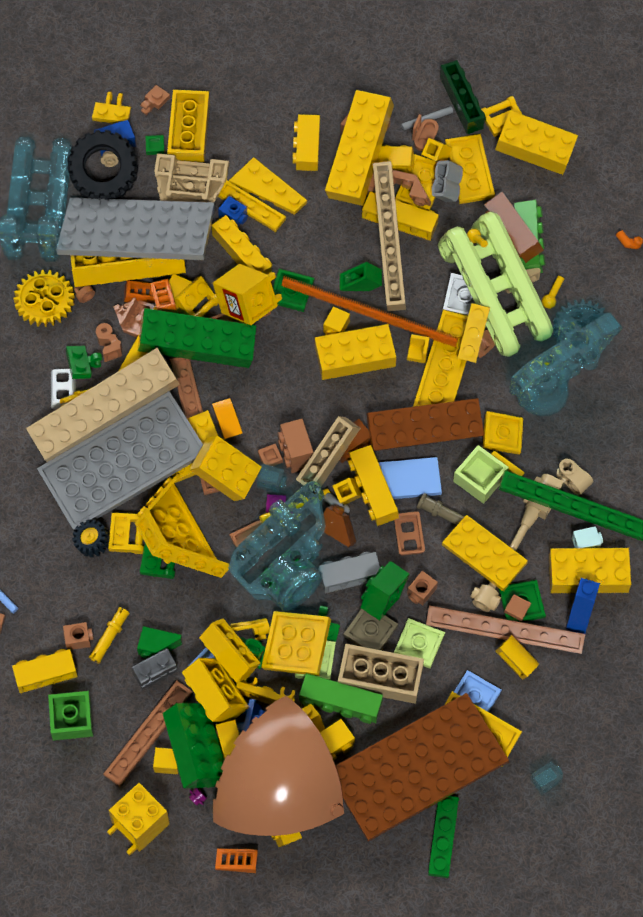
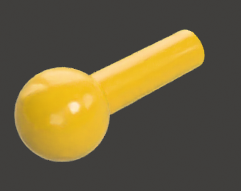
(475, 237)
(549, 300)

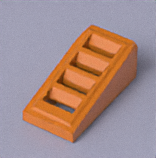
(138, 285)
(167, 306)
(237, 852)

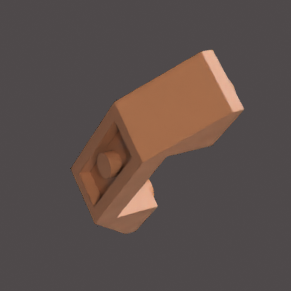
(407, 181)

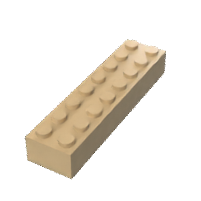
(103, 405)

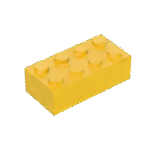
(189, 125)
(536, 142)
(355, 352)
(601, 565)

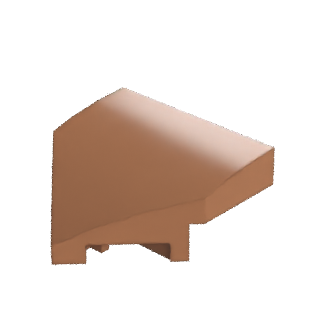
(130, 315)

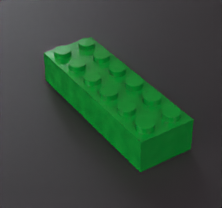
(197, 338)

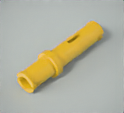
(108, 636)

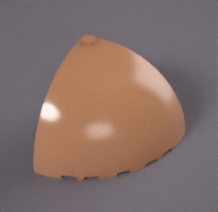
(278, 776)

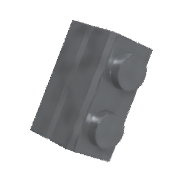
(154, 669)

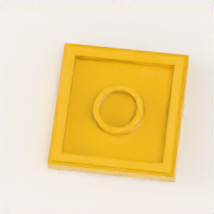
(503, 432)

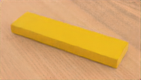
(255, 208)

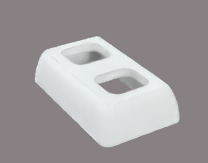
(56, 386)

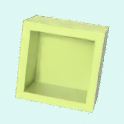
(480, 474)

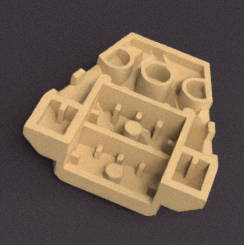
(189, 180)

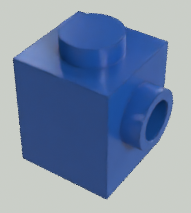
(233, 210)

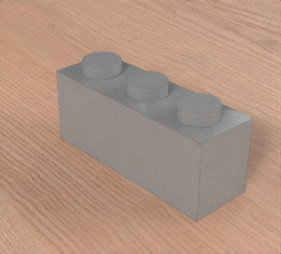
(349, 571)

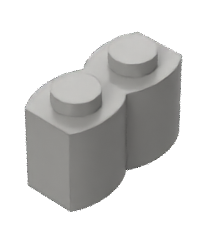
(447, 181)

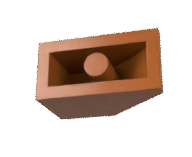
(339, 525)

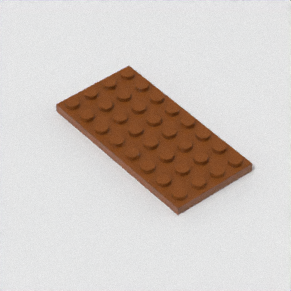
(418, 766)

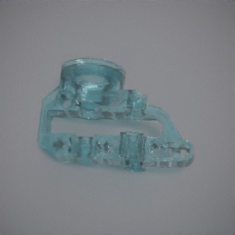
(552, 395)
(291, 579)

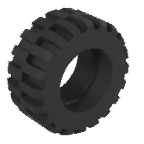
(97, 142)

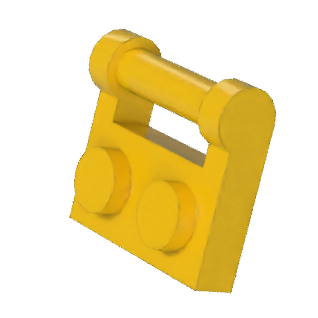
(497, 123)
(193, 295)
(120, 534)

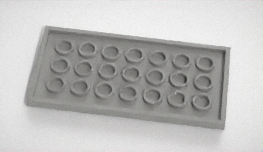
(136, 228)
(121, 461)

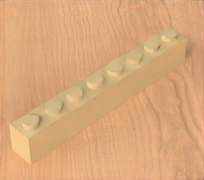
(389, 236)

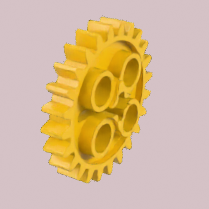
(44, 298)

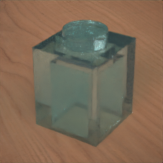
(271, 478)
(547, 777)

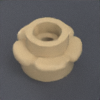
(109, 159)

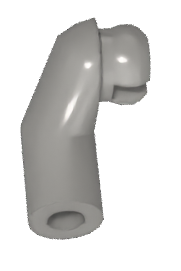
(332, 500)

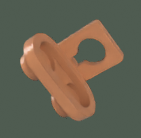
(423, 131)

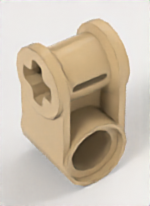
(574, 477)

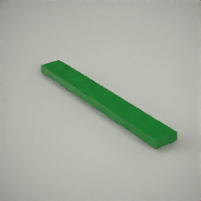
(572, 505)

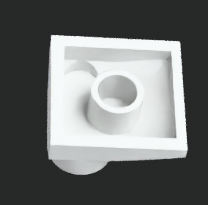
(458, 296)

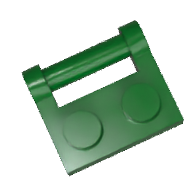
(152, 566)

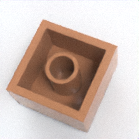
(295, 445)

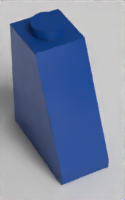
(582, 606)

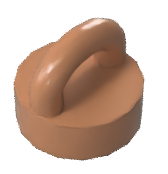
(84, 294)

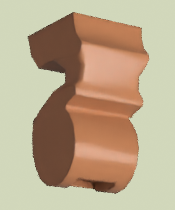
(111, 344)

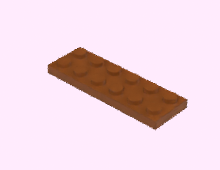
(425, 424)

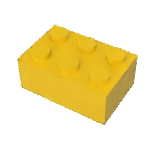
(225, 468)
(215, 690)

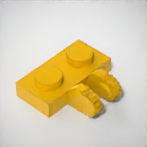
(111, 113)

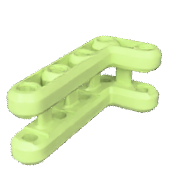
(457, 248)

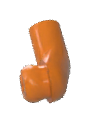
(628, 242)

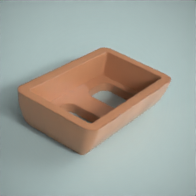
(416, 535)

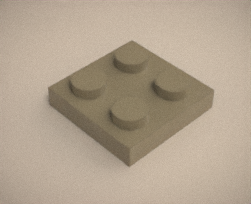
(369, 631)

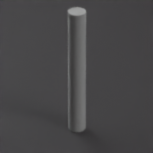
(440, 113)

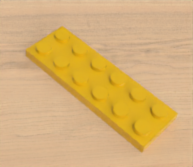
(443, 367)

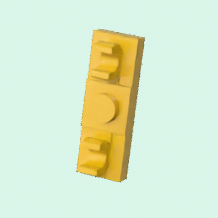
(263, 694)

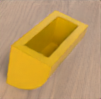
(517, 657)

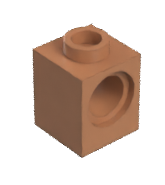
(425, 581)
(71, 630)

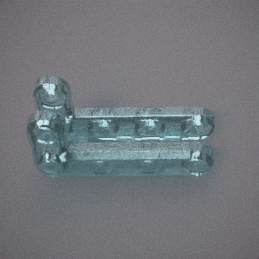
(13, 225)

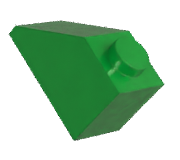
(361, 278)
(154, 641)

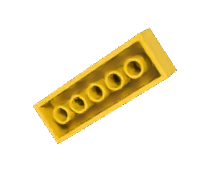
(359, 147)
(102, 270)

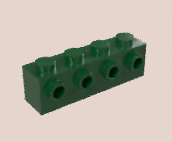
(462, 97)

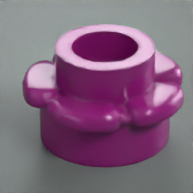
(197, 796)

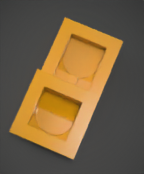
(227, 418)

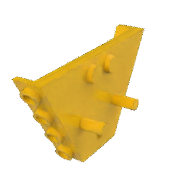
(174, 534)

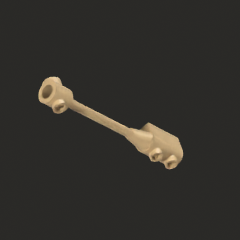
(487, 597)

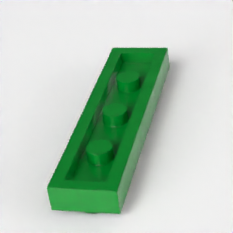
(443, 837)

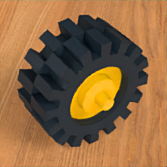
(91, 538)

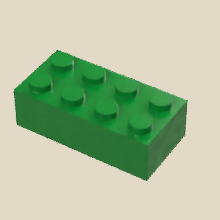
(194, 745)

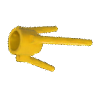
(259, 627)

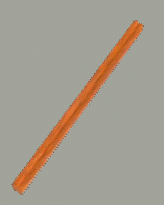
(375, 314)

